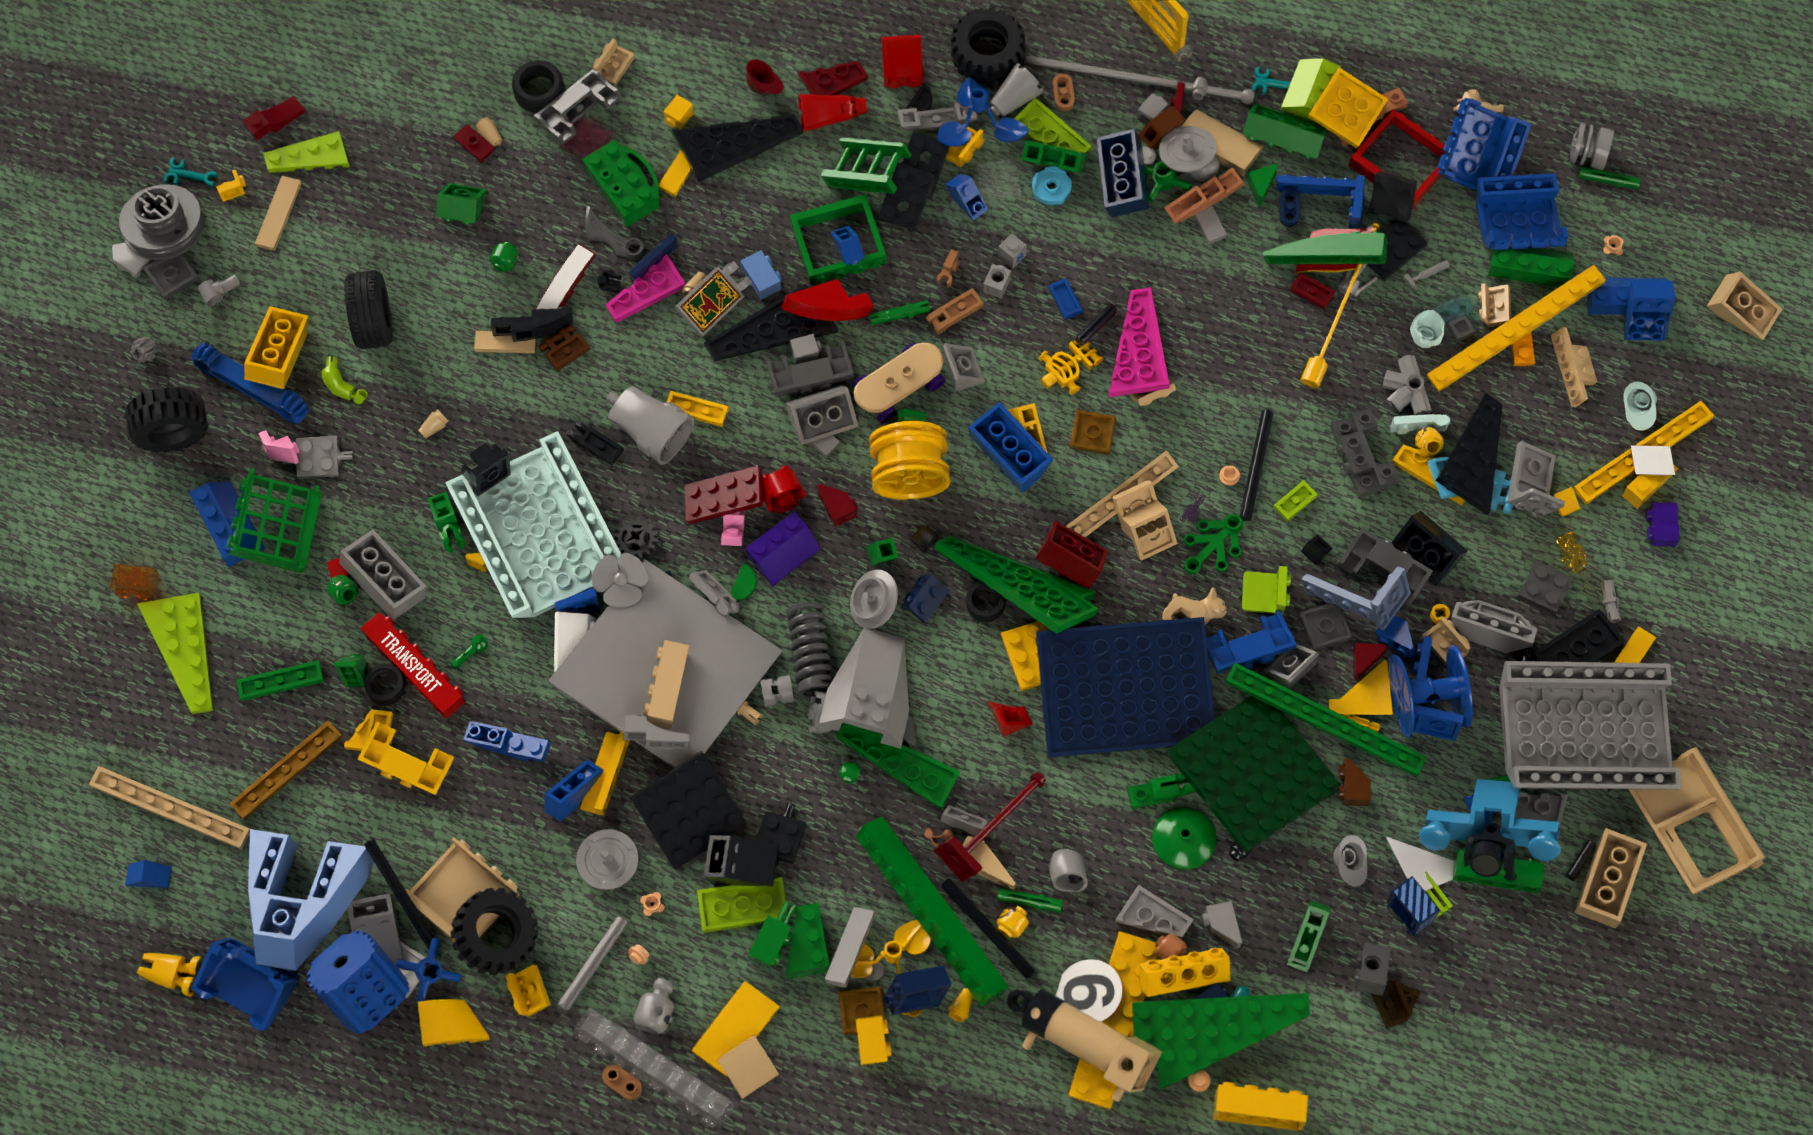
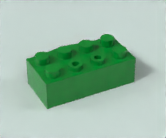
(623, 181)

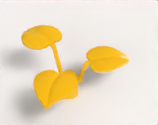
(909, 937)

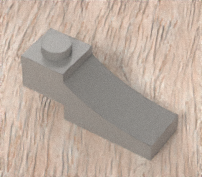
(638, 728)

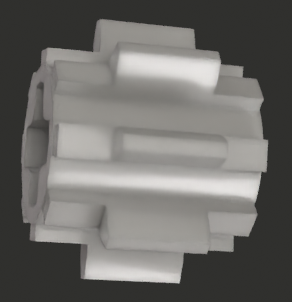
(144, 349)

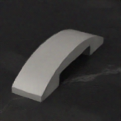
(933, 119)

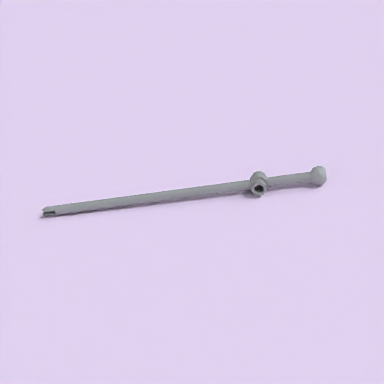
(1199, 87)

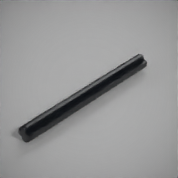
(1256, 465)
(399, 892)
(988, 928)

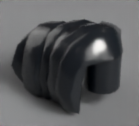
(609, 281)

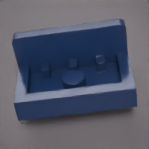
(925, 597)

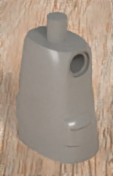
(655, 426)

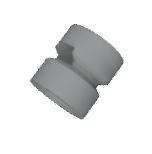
(784, 689)

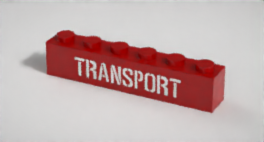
(413, 666)

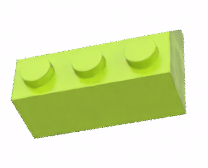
(1307, 86)

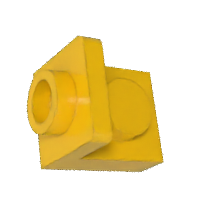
(232, 188)

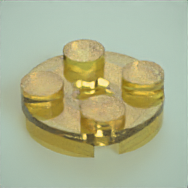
(1573, 553)

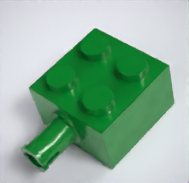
(772, 937)

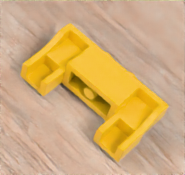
(401, 765)

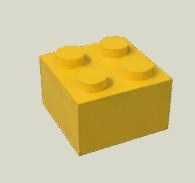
(872, 1039)

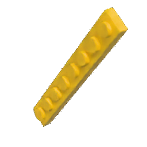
(1624, 466)

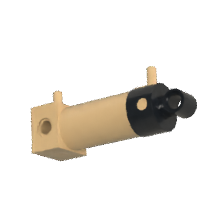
(1087, 1039)

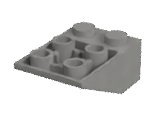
(379, 919)

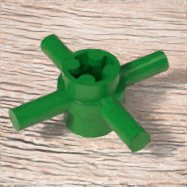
(1164, 179)

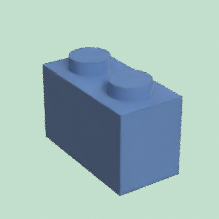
(760, 271)

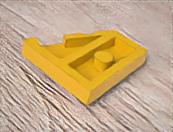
(364, 729)

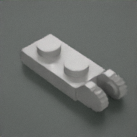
(715, 592)

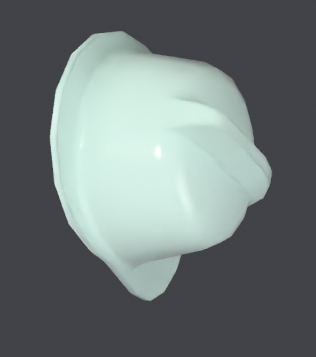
(1640, 405)

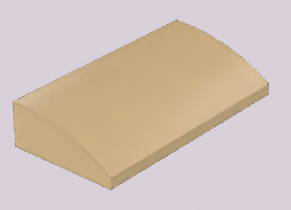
(1232, 147)

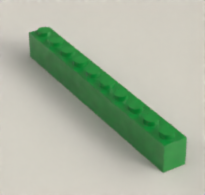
(932, 911)

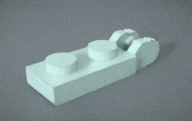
(1404, 424)

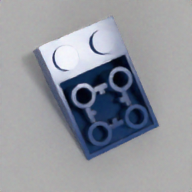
(1649, 309)

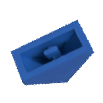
(148, 875)

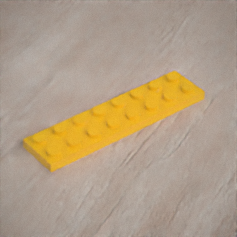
(1127, 954)

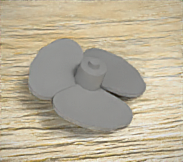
(630, 571)

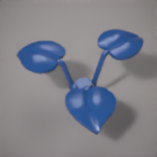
(976, 97)

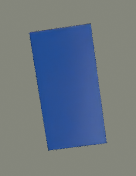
(1065, 299)

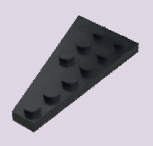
(728, 144)
(766, 330)
(1472, 462)

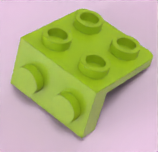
(1266, 591)

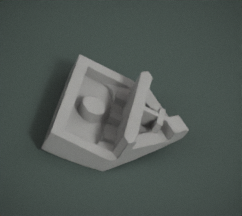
(127, 260)

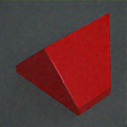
(1009, 718)

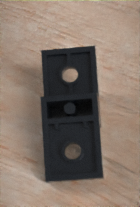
(914, 182)

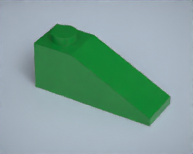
(352, 670)
(1309, 936)

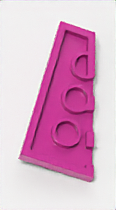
(651, 288)

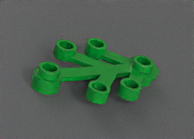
(1214, 541)

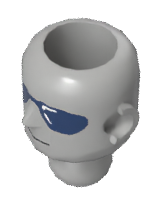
(655, 1008)

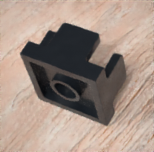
(491, 468)

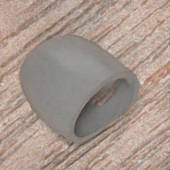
(1064, 863)

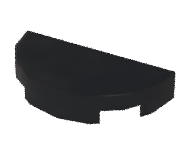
(922, 99)

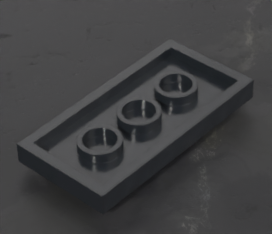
(1583, 642)

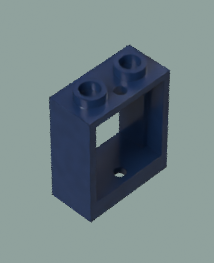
(917, 990)

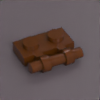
(567, 351)

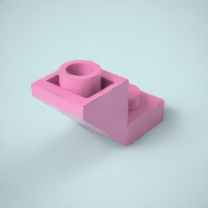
(280, 449)
(733, 529)

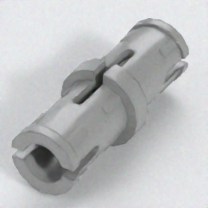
(1610, 601)

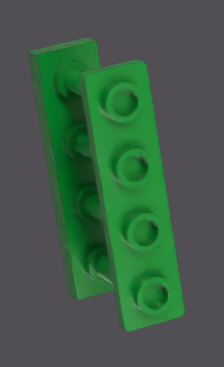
(866, 181)

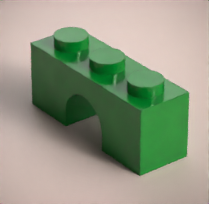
(1054, 156)

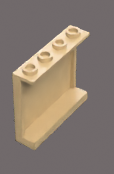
(454, 881)

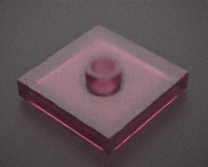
(588, 139)

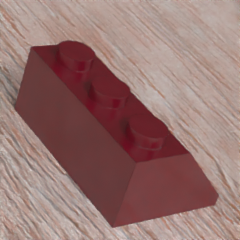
(1072, 555)

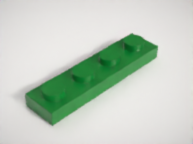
(280, 680)

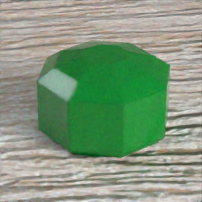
(849, 772)

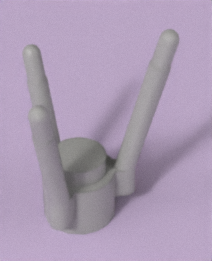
(1355, 289)

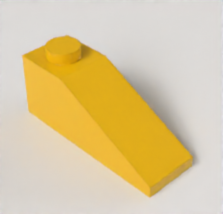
(1028, 418)
(1644, 487)

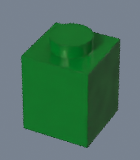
(882, 552)

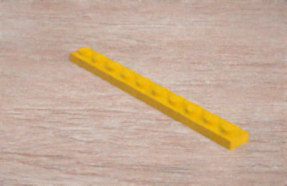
(1516, 328)

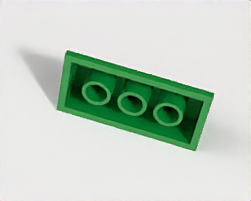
(1285, 131)
(1532, 265)

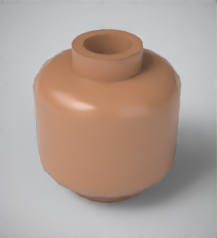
(1170, 946)

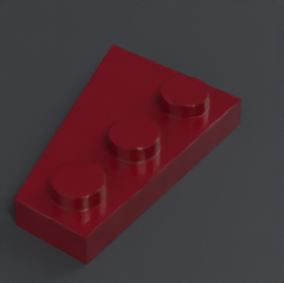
(833, 80)

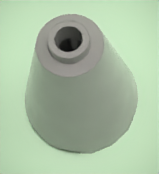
(1015, 91)

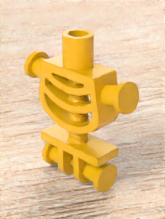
(1058, 367)

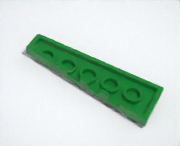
(911, 768)

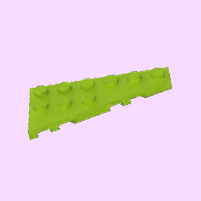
(181, 639)

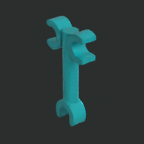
(1262, 82)
(177, 171)

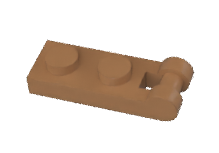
(955, 311)

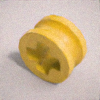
(1438, 607)

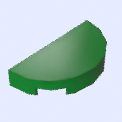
(744, 584)

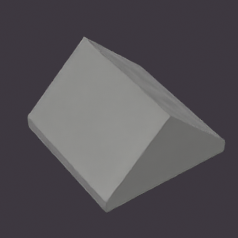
(962, 366)
(1291, 666)

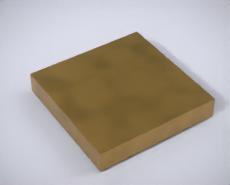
(1092, 432)
(859, 1004)

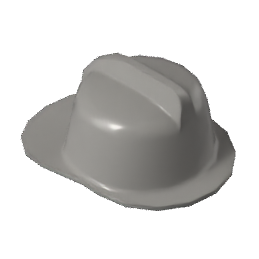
(1351, 860)

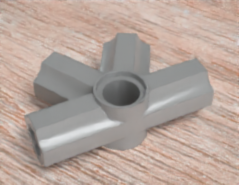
(1403, 392)

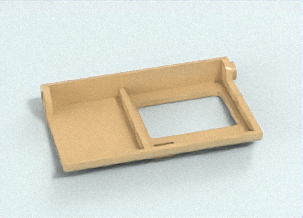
(1698, 795)

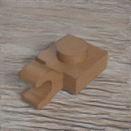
(950, 265)

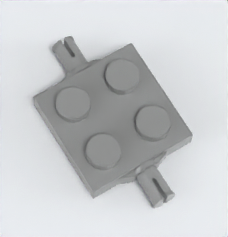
(319, 457)

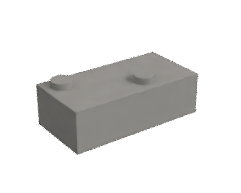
(382, 574)

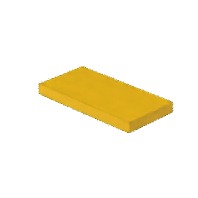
(739, 1020)

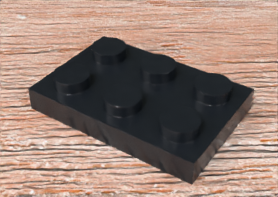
(1401, 247)

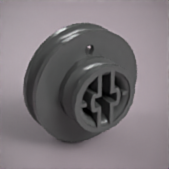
(161, 222)

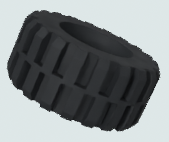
(987, 24)
(166, 419)
(518, 918)

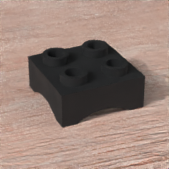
(1392, 196)

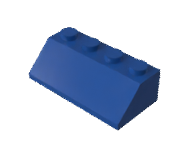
(1612, 296)
(1010, 447)
(217, 508)

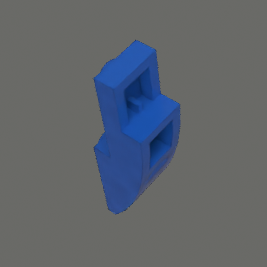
(506, 742)

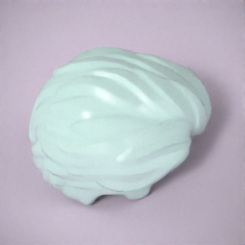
(1427, 329)

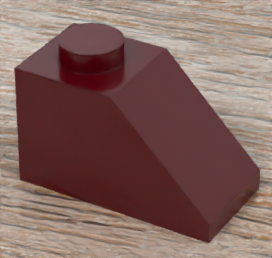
(837, 504)

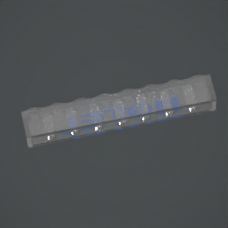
(655, 1068)

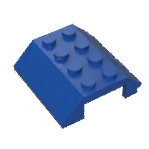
(1482, 145)
(1519, 212)

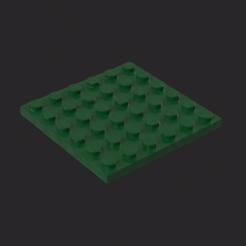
(1253, 771)

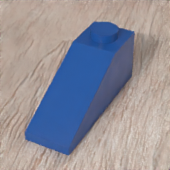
(571, 790)

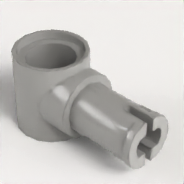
(214, 291)

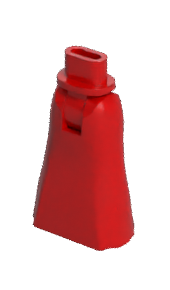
(828, 109)

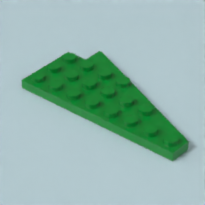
(1040, 594)

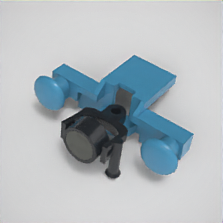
(1489, 840)

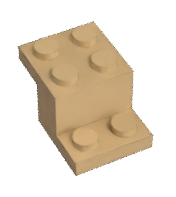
(1144, 520)

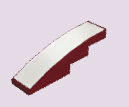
(567, 278)

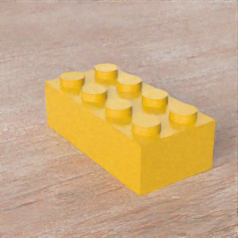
(276, 347)
(1260, 1107)

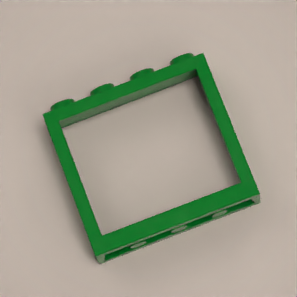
(831, 212)

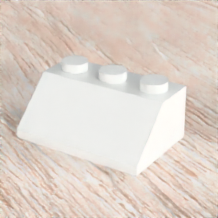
(568, 632)

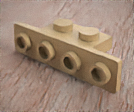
(1574, 366)

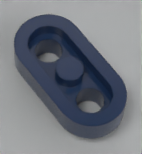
(1289, 208)

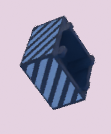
(1412, 906)

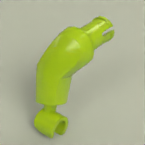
(335, 383)

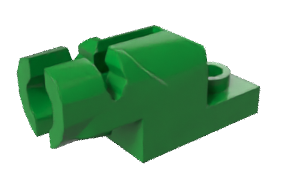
(445, 520)
(1159, 791)

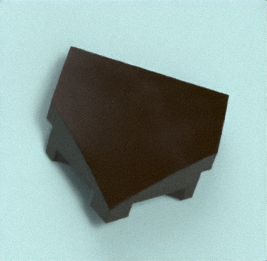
(1396, 1003)

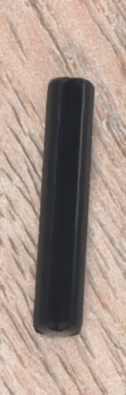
(1096, 324)

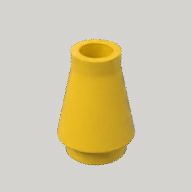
(961, 1006)

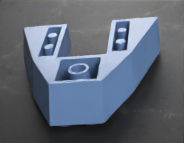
(292, 928)

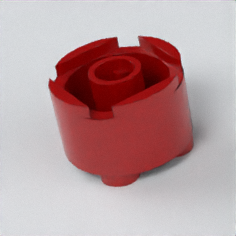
(782, 490)

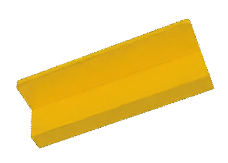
(610, 760)

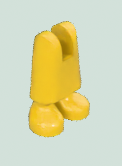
(165, 971)

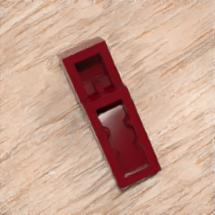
(274, 118)

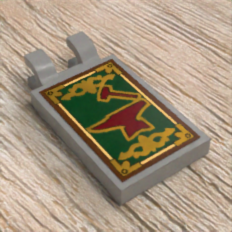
(712, 298)

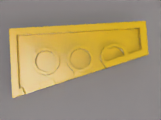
(1416, 464)

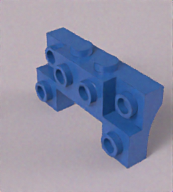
(1252, 648)

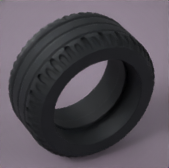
(532, 70)

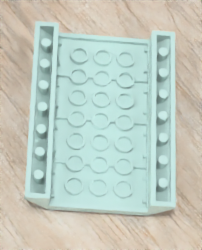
(537, 529)

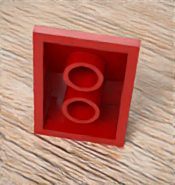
(902, 61)

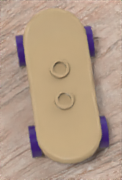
(899, 378)

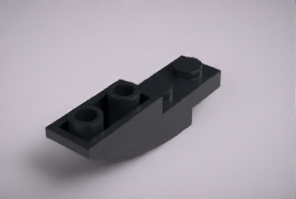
(538, 325)

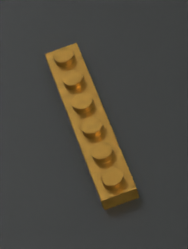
(286, 770)

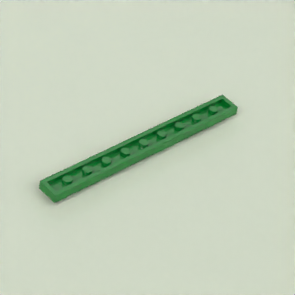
(1325, 719)

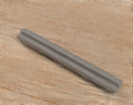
(592, 963)

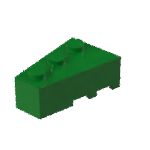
(808, 945)

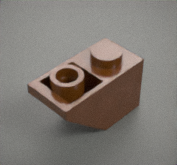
(1161, 126)
(1355, 785)

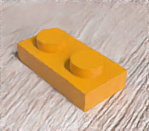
(1523, 351)

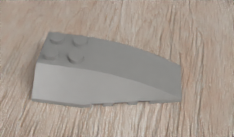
(871, 688)

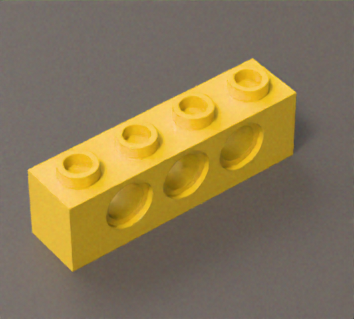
(1195, 976)

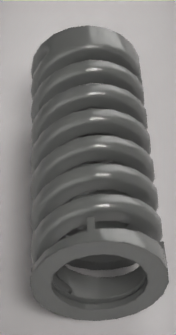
(812, 648)

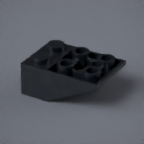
(740, 861)

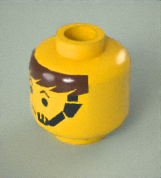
(1429, 441)
(1012, 922)

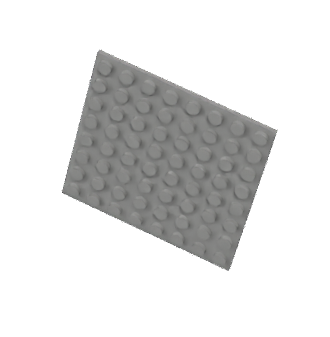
(617, 656)

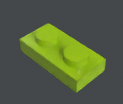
(1295, 501)

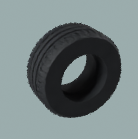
(368, 309)

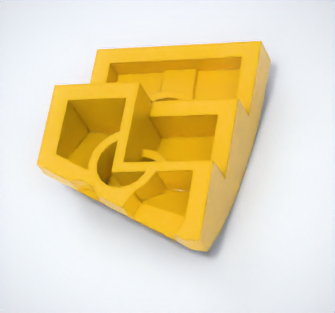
(449, 1023)

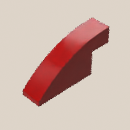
(828, 303)

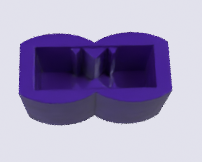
(1663, 524)

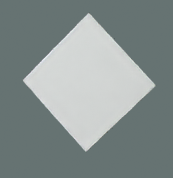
(1653, 460)

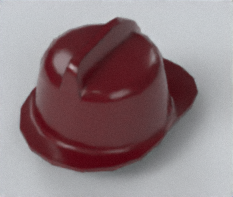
(762, 78)

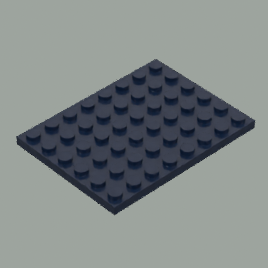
(1124, 686)

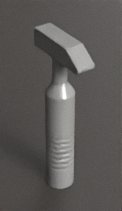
(1426, 273)

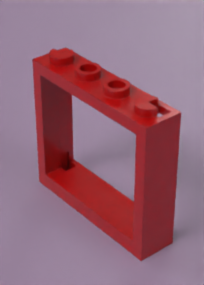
(1367, 169)

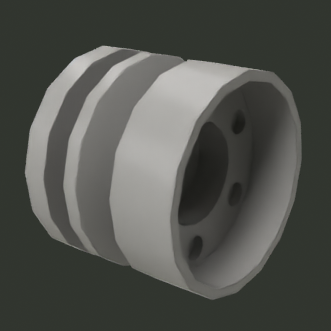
(1591, 146)

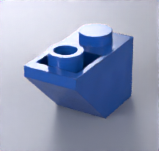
(967, 195)
(1397, 637)

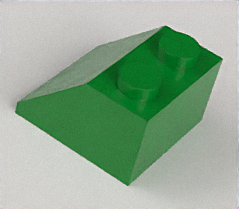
(460, 203)

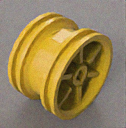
(909, 460)

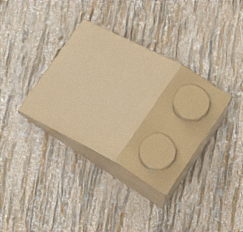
(1744, 305)

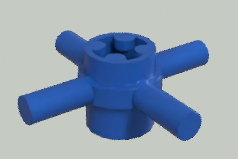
(419, 968)

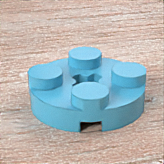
(1055, 195)

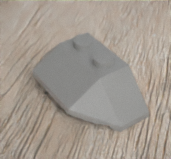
(1493, 626)

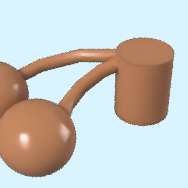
(946, 835)

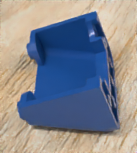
(235, 977)

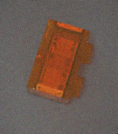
(134, 581)

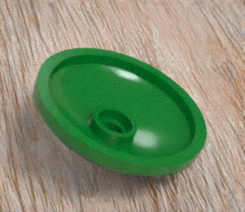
(1183, 851)

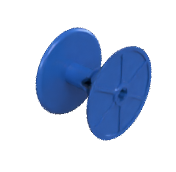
(1453, 687)

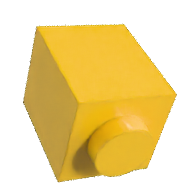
(678, 112)

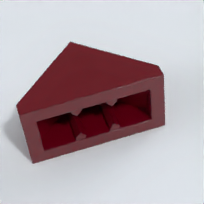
(1365, 657)

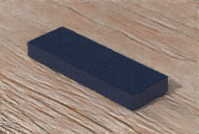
(654, 257)

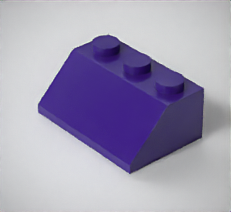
(782, 548)

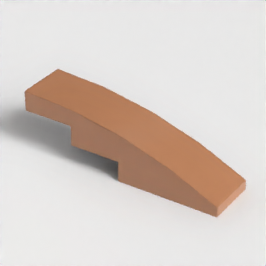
(1205, 196)

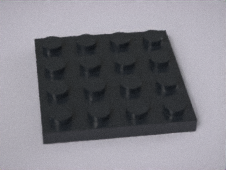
(687, 809)

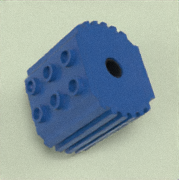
(357, 981)

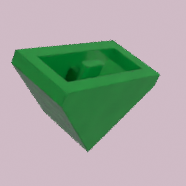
(1260, 182)

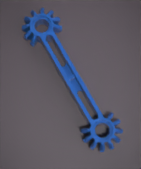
(215, 364)

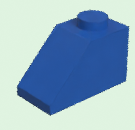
(847, 245)

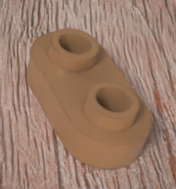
(1063, 93)
(621, 1082)

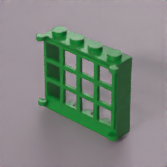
(306, 527)

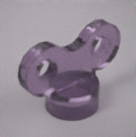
(1192, 511)

